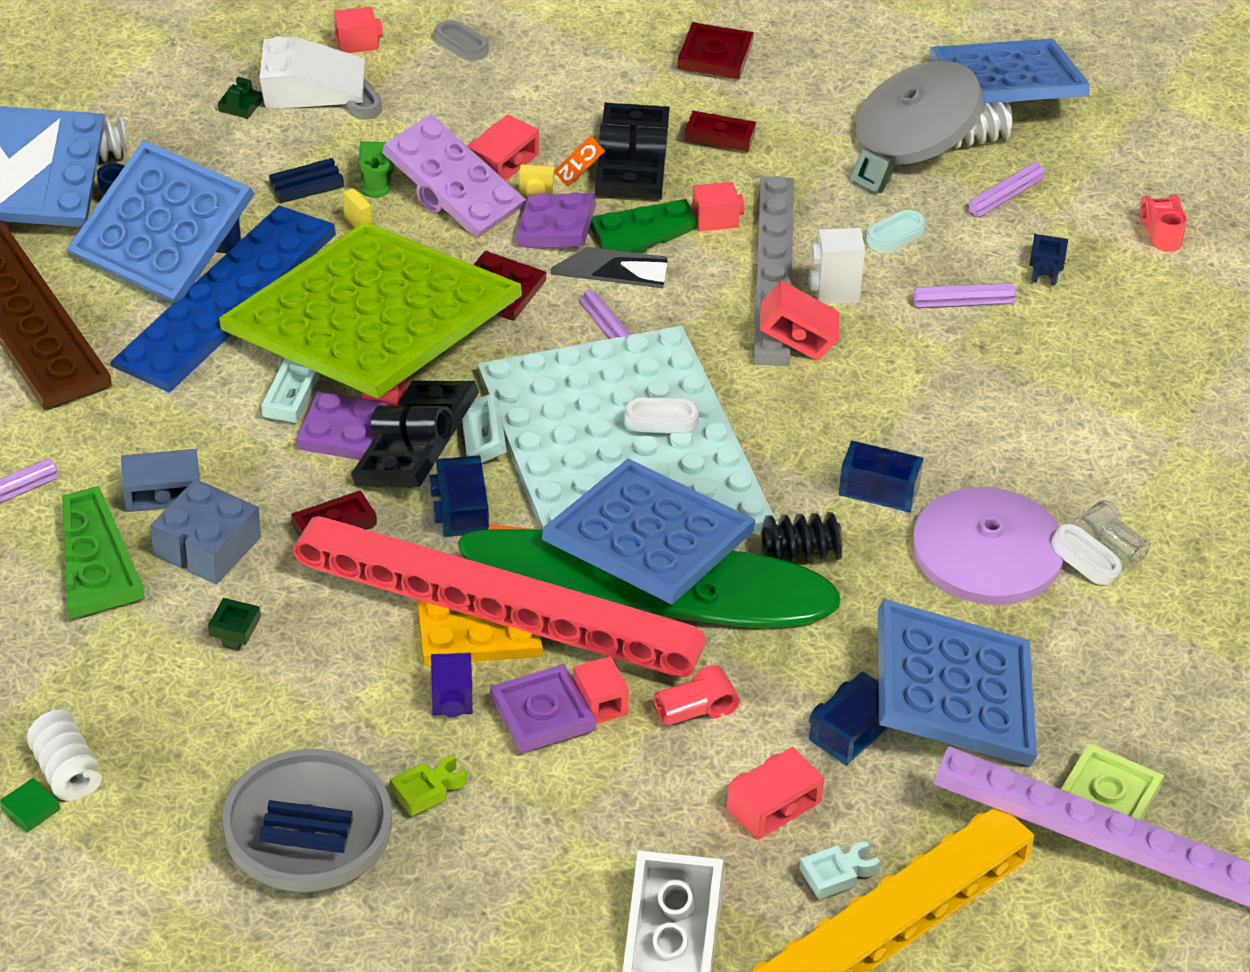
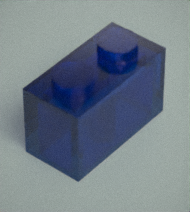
(880, 476)
(460, 494)
(848, 719)

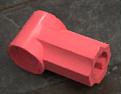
(707, 693)

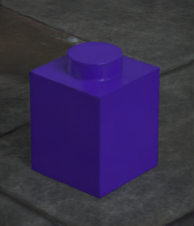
(451, 684)

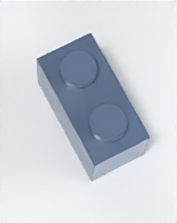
(157, 478)

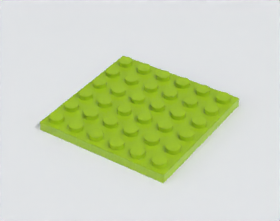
(370, 308)

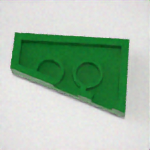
(643, 226)

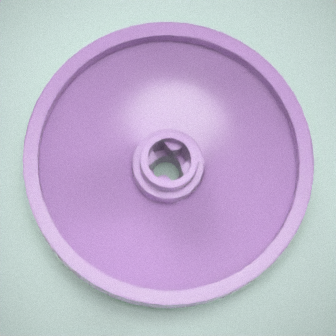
(987, 545)

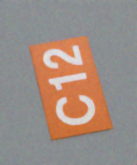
(579, 161)

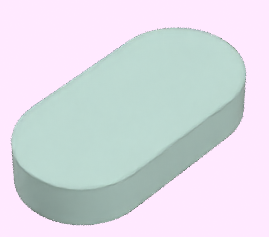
(895, 231)

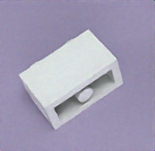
(838, 265)

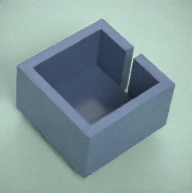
(215, 531)

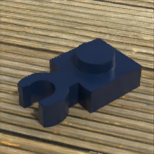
(1048, 257)

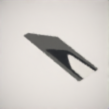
(614, 267)

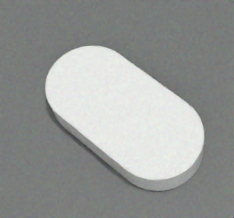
(661, 415)
(1086, 554)

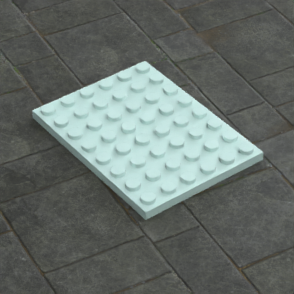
(570, 427)

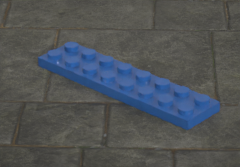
(191, 327)

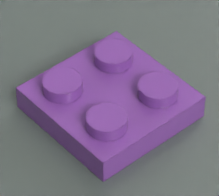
(556, 220)
(338, 426)
(542, 708)

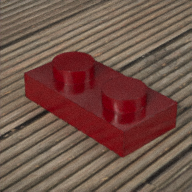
(720, 131)
(348, 509)

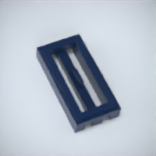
(306, 180)
(307, 820)

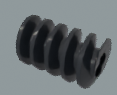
(802, 536)

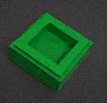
(30, 805)

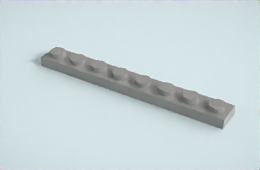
(773, 259)

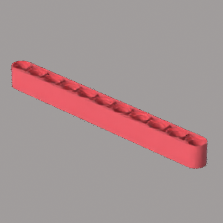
(501, 596)

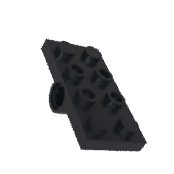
(634, 150)
(413, 433)

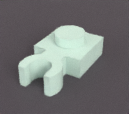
(835, 872)

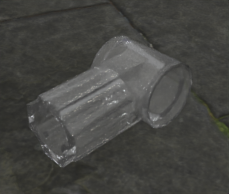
(1106, 526)

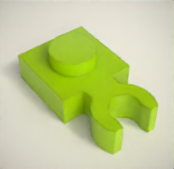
(424, 788)

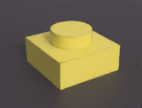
(536, 180)

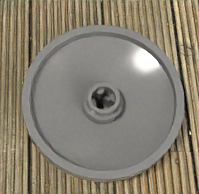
(920, 112)
(311, 779)

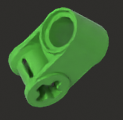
(374, 169)

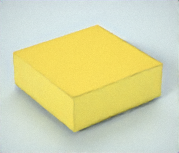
(356, 208)

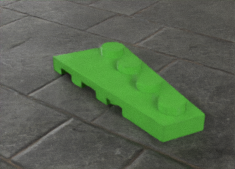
(95, 556)

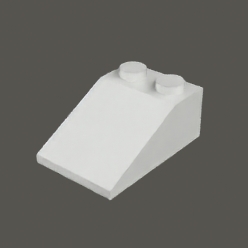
(309, 74)
(674, 913)

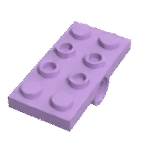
(452, 177)

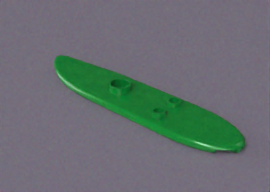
(737, 592)

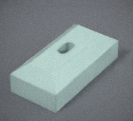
(290, 380)
(484, 428)

